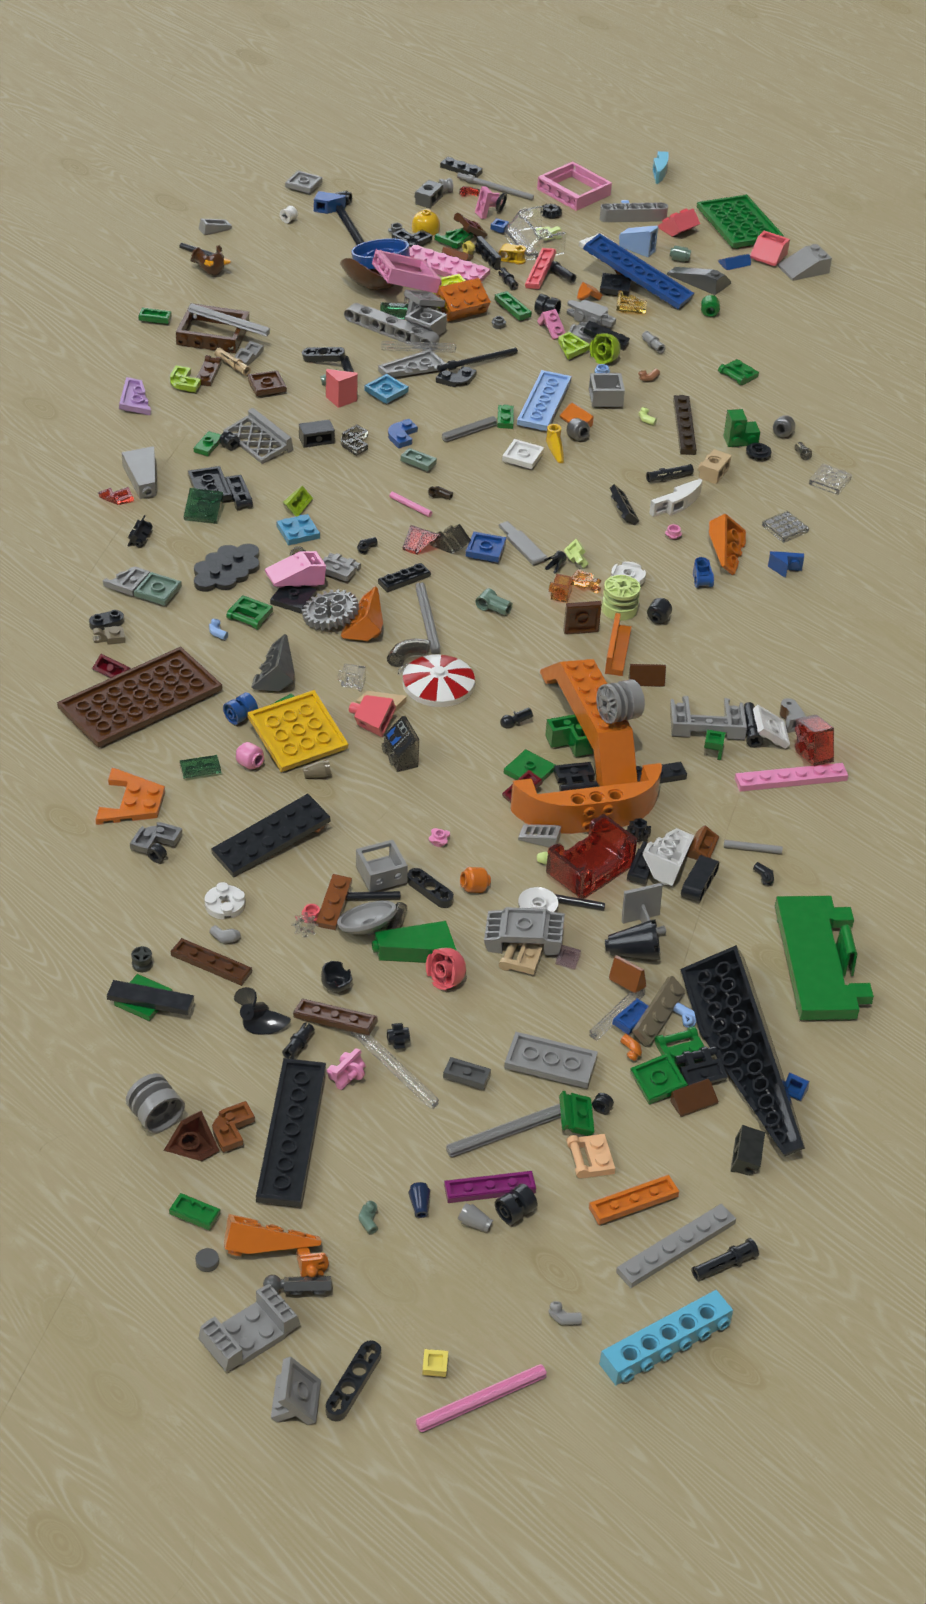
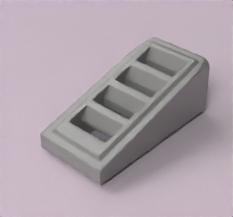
(210, 226)
(546, 834)

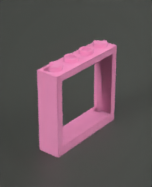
(548, 184)
(406, 271)

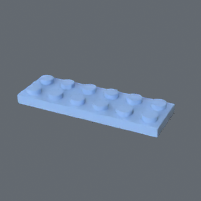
(544, 400)

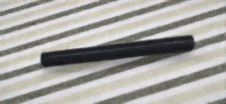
(349, 225)

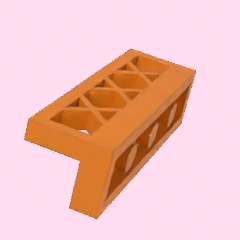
(617, 647)

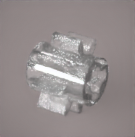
(304, 919)

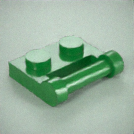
(739, 371)
(252, 608)
(676, 1050)

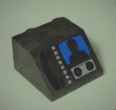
(402, 745)

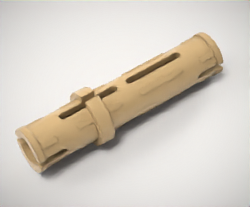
(243, 368)

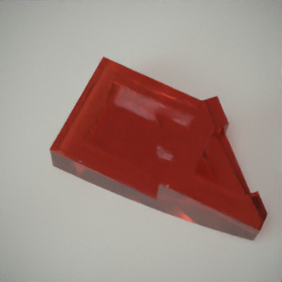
(118, 497)

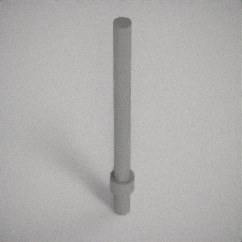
(472, 179)

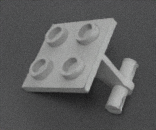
(642, 904)

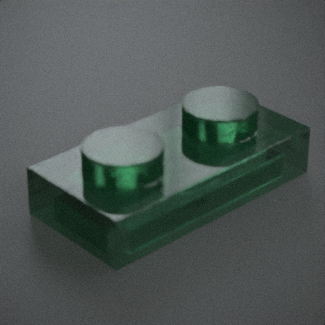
(395, 309)
(200, 766)

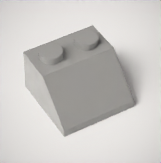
(428, 319)

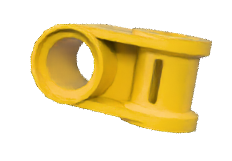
(514, 254)

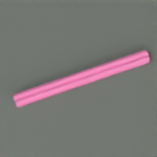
(480, 1398)

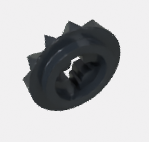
(551, 210)
(758, 451)

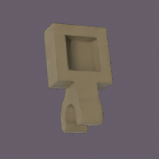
(110, 634)

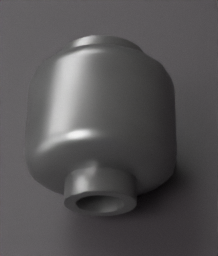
(784, 426)
(578, 429)

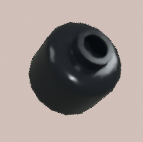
(659, 610)

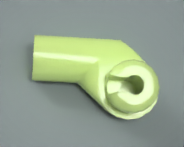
(643, 414)

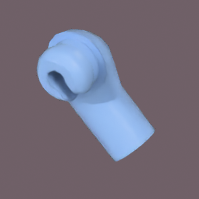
(216, 631)
(687, 1014)

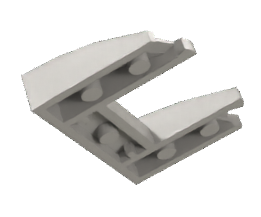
(732, 722)

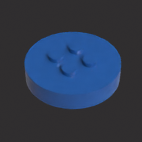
(365, 251)

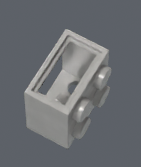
(606, 389)
(383, 871)

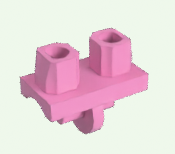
(350, 1068)

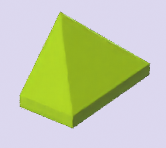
(298, 501)

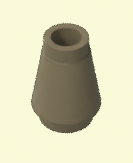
(318, 769)

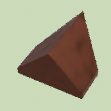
(193, 1138)

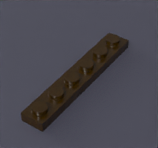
(684, 425)

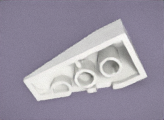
(667, 855)

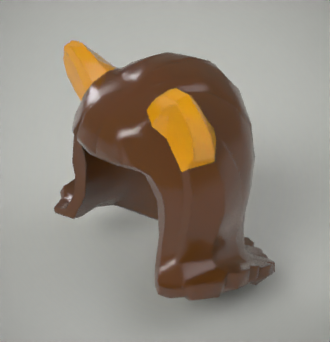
(210, 264)

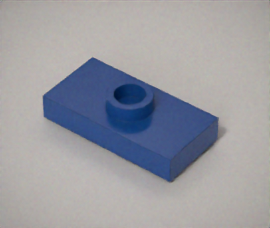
(630, 1016)

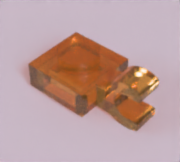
(583, 579)

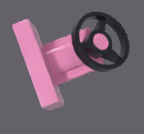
(488, 199)

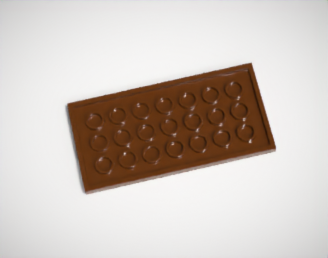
(139, 696)

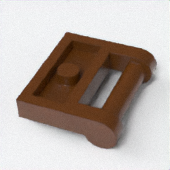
(470, 226)

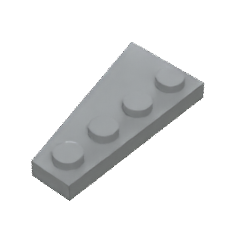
(414, 364)

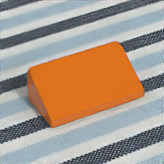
(574, 411)

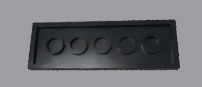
(270, 835)

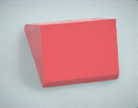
(341, 387)

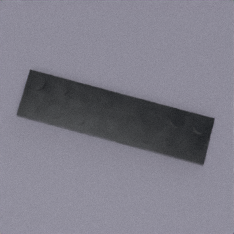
(291, 1133)

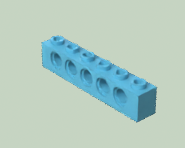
(692, 1316)

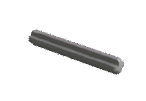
(470, 428)

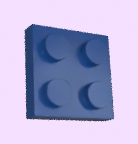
(485, 547)

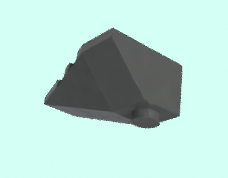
(704, 279)
(277, 669)

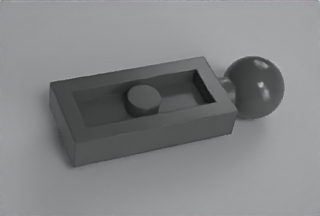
(297, 1285)

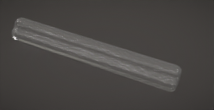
(606, 1022)

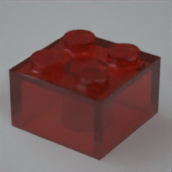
(815, 740)

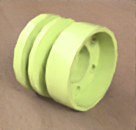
(621, 597)

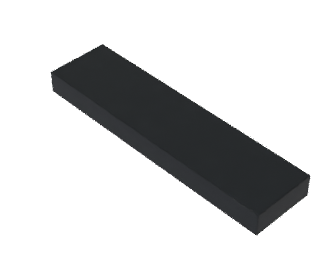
(150, 997)

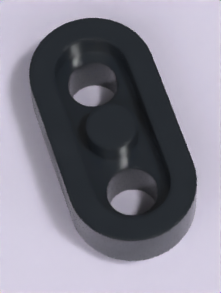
(106, 619)

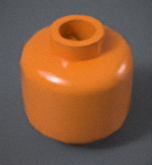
(475, 879)

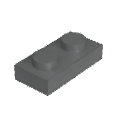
(467, 1073)

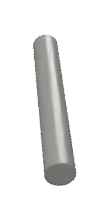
(753, 846)

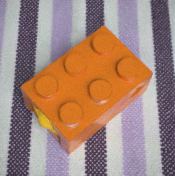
(463, 299)

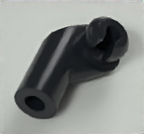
(767, 874)

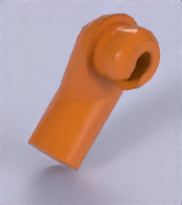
(633, 1045)

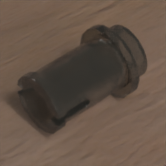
(805, 453)

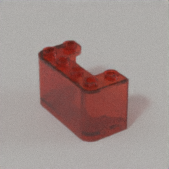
(595, 859)

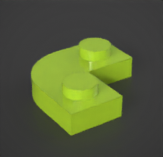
(180, 379)

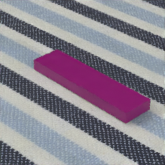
(486, 1186)

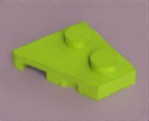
(572, 345)

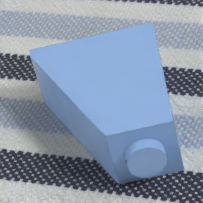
(640, 240)

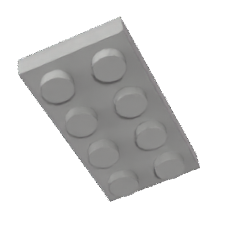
(551, 1060)

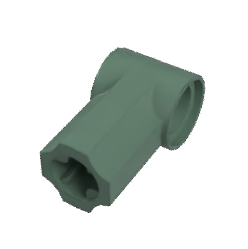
(489, 600)

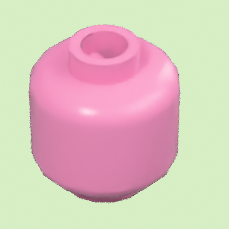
(249, 755)

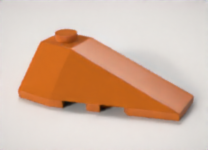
(728, 541)
(367, 621)
(249, 1237)

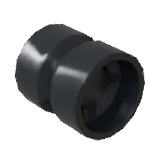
(545, 303)
(516, 1203)

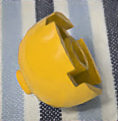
(426, 221)

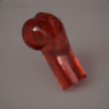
(469, 190)

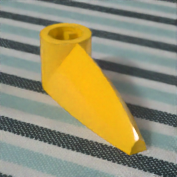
(554, 442)

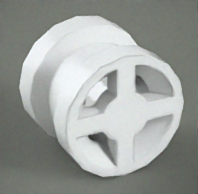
(288, 214)

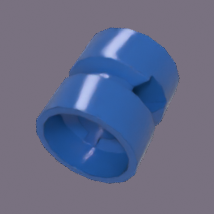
(237, 709)

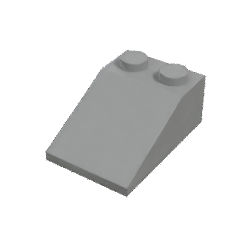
(806, 263)

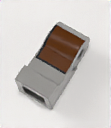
(790, 712)

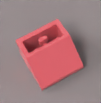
(679, 222)
(770, 248)

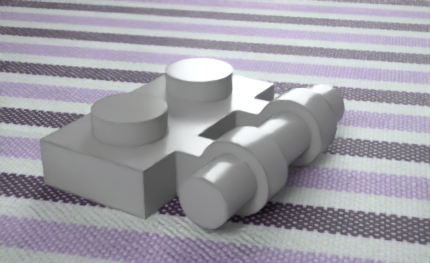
(340, 567)

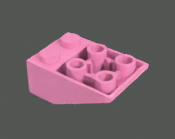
(298, 570)

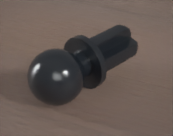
(508, 721)

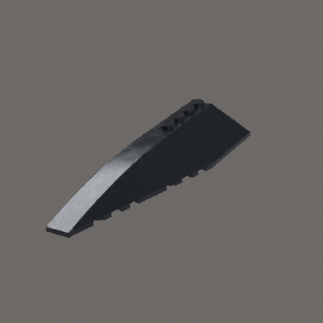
(735, 1025)

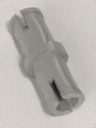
(653, 342)

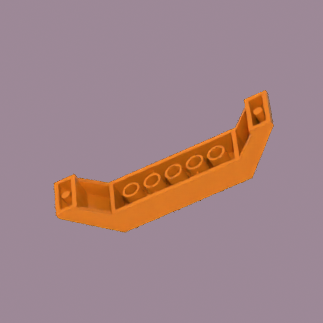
(611, 742)

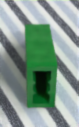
(412, 942)

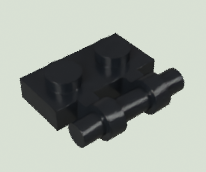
(573, 773)
(709, 1069)

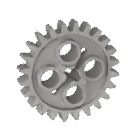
(342, 609)

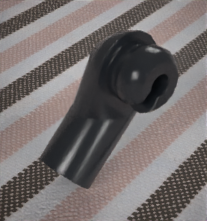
(364, 544)

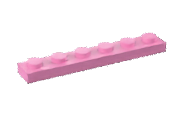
(791, 777)

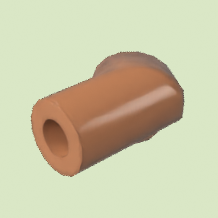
(648, 377)

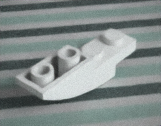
(678, 500)

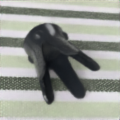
(558, 558)

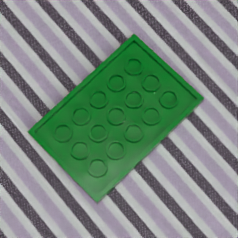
(737, 219)

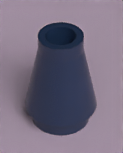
(419, 1196)

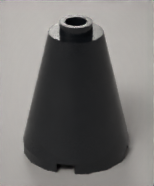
(635, 942)

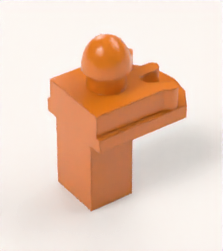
(311, 1264)

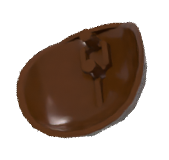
(363, 276)

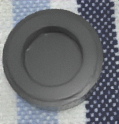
(207, 1260)

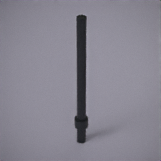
(451, 365)

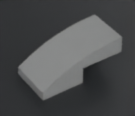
(250, 352)

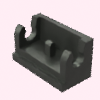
(747, 1150)

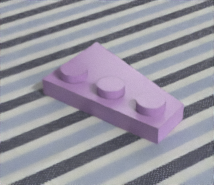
(134, 397)

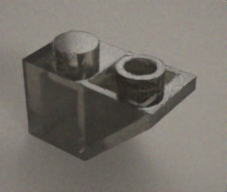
(451, 539)

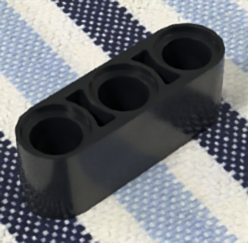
(700, 878)

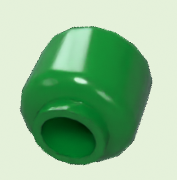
(710, 306)

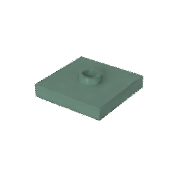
(158, 588)

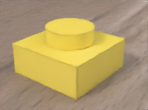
(435, 1363)

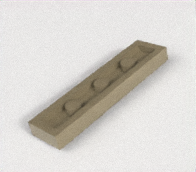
(658, 1011)

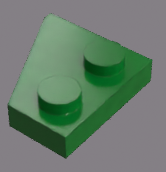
(454, 238)

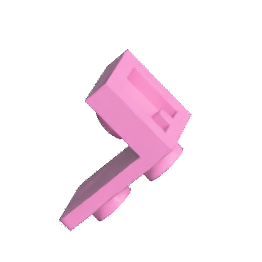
(553, 322)

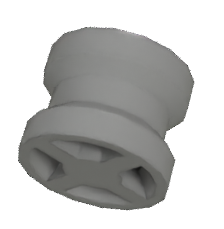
(447, 185)

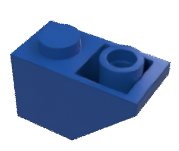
(327, 202)

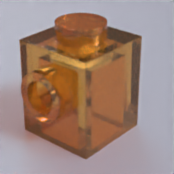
(561, 588)

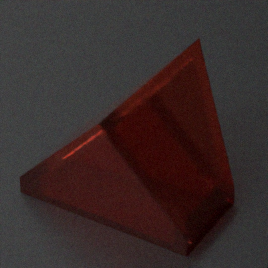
(417, 539)

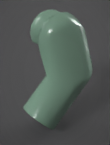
(366, 1217)

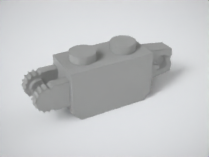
(589, 311)

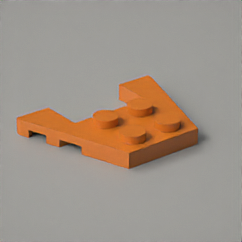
(140, 800)

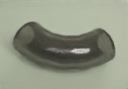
(407, 649)

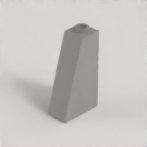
(140, 469)

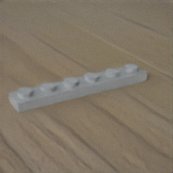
(675, 1245)

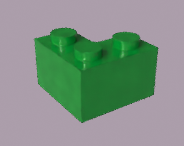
(739, 431)
(568, 731)

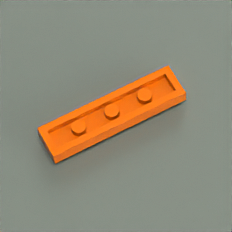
(633, 1199)

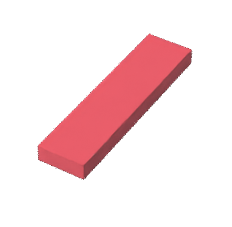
(540, 268)

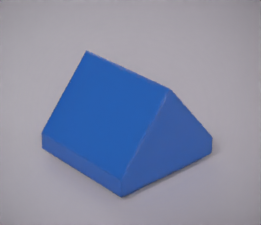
(797, 1086)

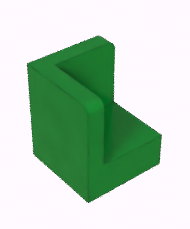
(715, 741)

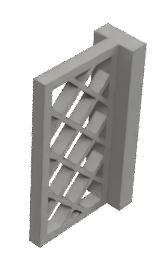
(268, 430)

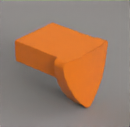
(587, 290)

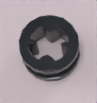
(157, 853)
(602, 1103)

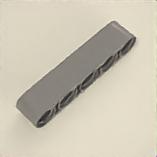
(633, 212)

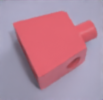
(373, 713)

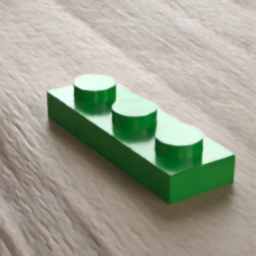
(512, 305)

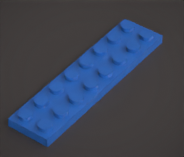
(638, 271)

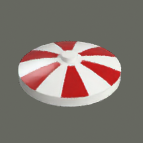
(438, 680)

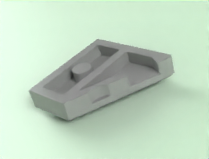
(127, 581)

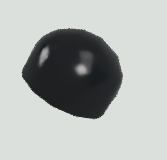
(335, 977)

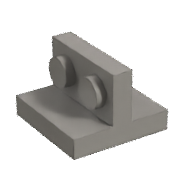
(423, 298)
(295, 1393)

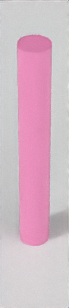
(411, 504)

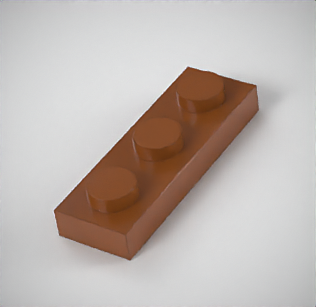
(334, 902)

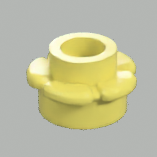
(468, 247)

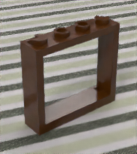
(210, 341)

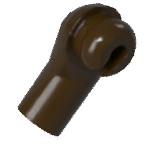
(438, 491)

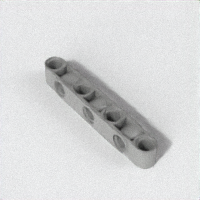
(389, 325)

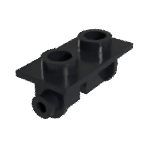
(141, 533)

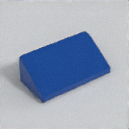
(735, 262)

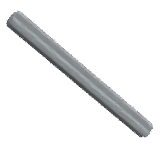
(230, 320)
(428, 617)
(503, 1130)

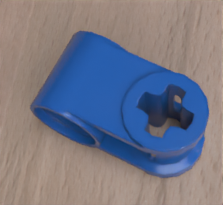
(703, 573)

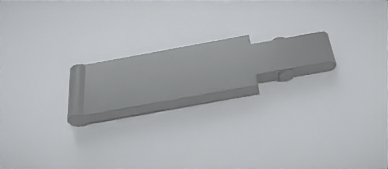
(522, 544)

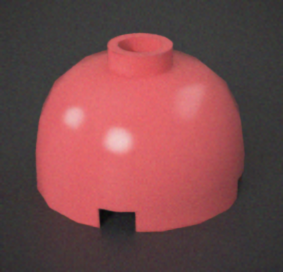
(446, 968)

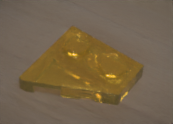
(630, 304)

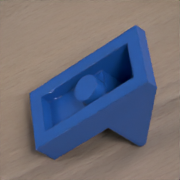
(784, 561)

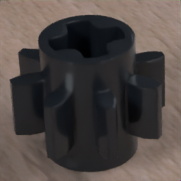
(639, 829)
(398, 1036)

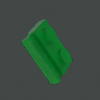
(576, 1113)

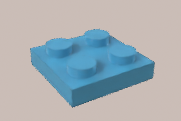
(386, 388)
(298, 529)

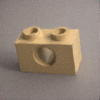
(714, 466)

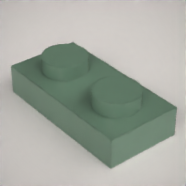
(418, 459)

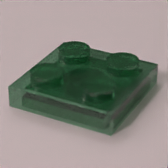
(203, 505)

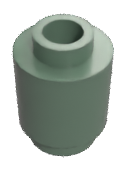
(680, 253)

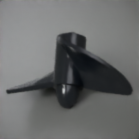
(256, 1015)

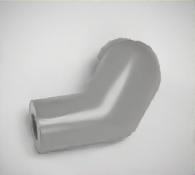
(225, 936)
(562, 1317)

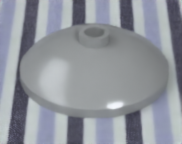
(367, 917)

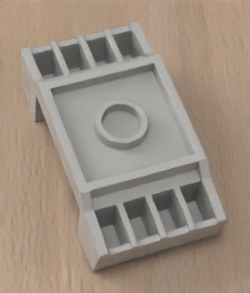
(524, 926)
(250, 1330)

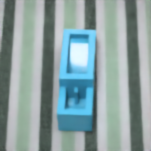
(660, 166)

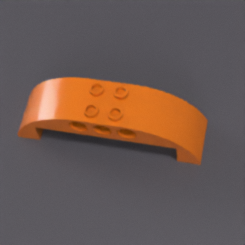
(578, 807)

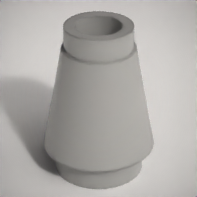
(475, 1218)

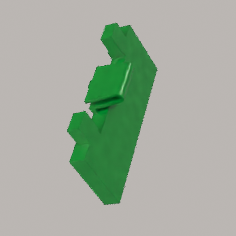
(817, 961)

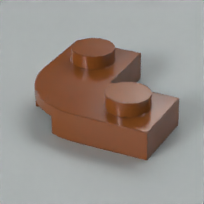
(226, 1125)

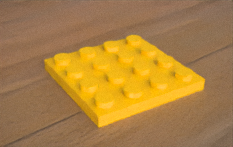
(297, 730)

